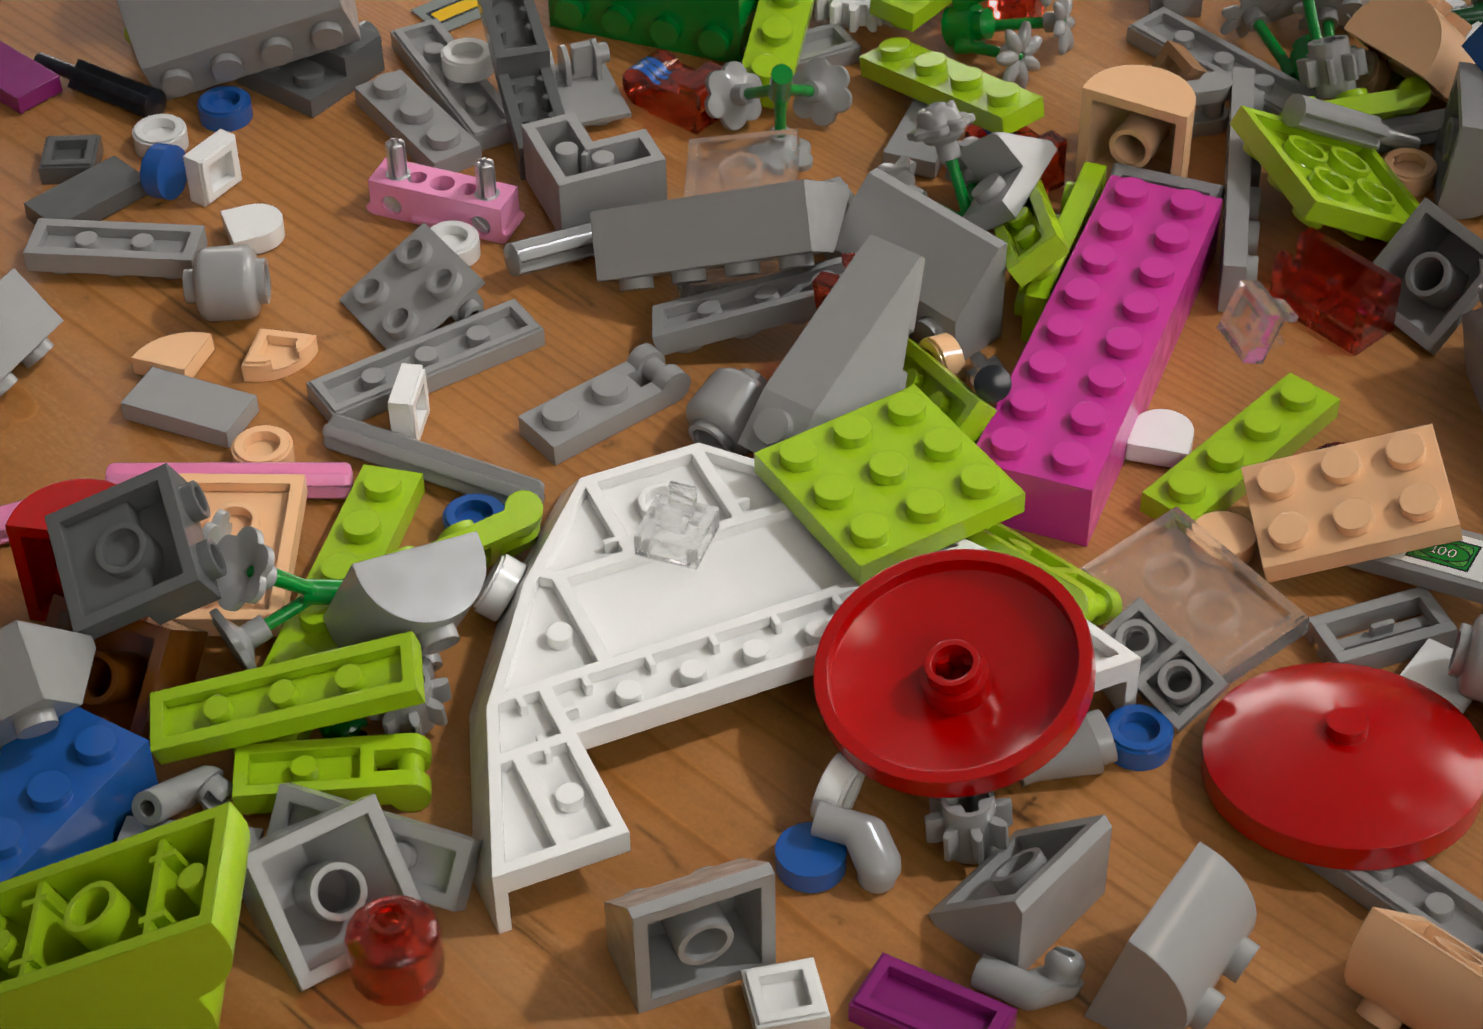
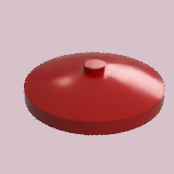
(955, 673)
(1343, 766)

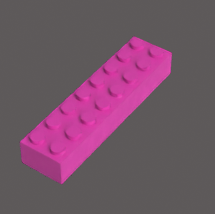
(1100, 352)

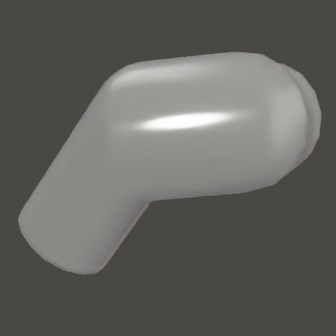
(182, 793)
(867, 843)
(1035, 987)

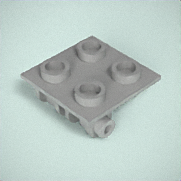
(587, 84)
(414, 290)

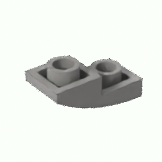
(1171, 670)

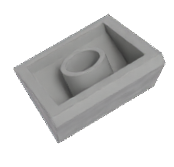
(1030, 892)

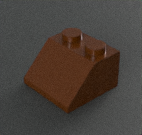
(134, 664)

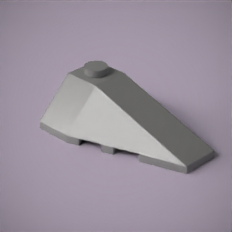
(847, 350)

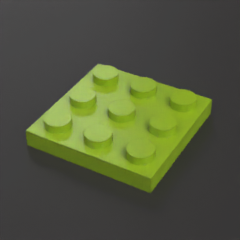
(1326, 177)
(888, 483)

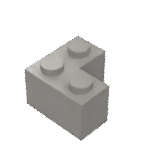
(584, 176)

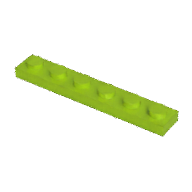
(366, 528)

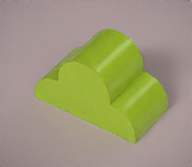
(127, 930)

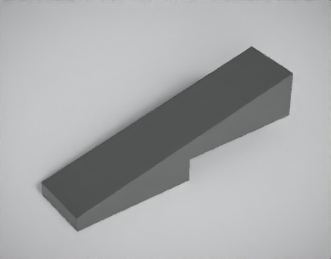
(520, 66)

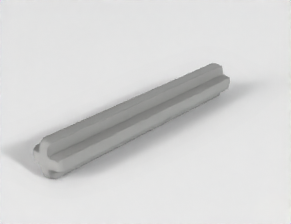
(436, 463)

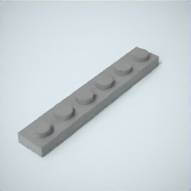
(1241, 196)

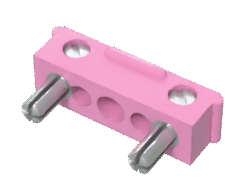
(436, 195)

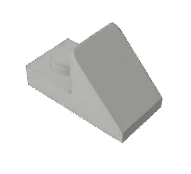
(1007, 175)

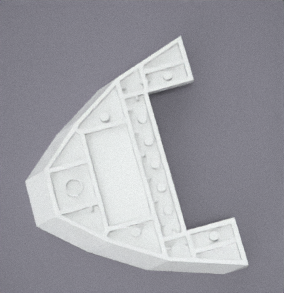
(631, 642)

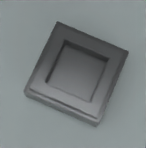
(69, 156)

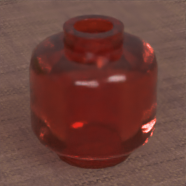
(395, 950)

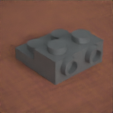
(322, 78)
(135, 553)

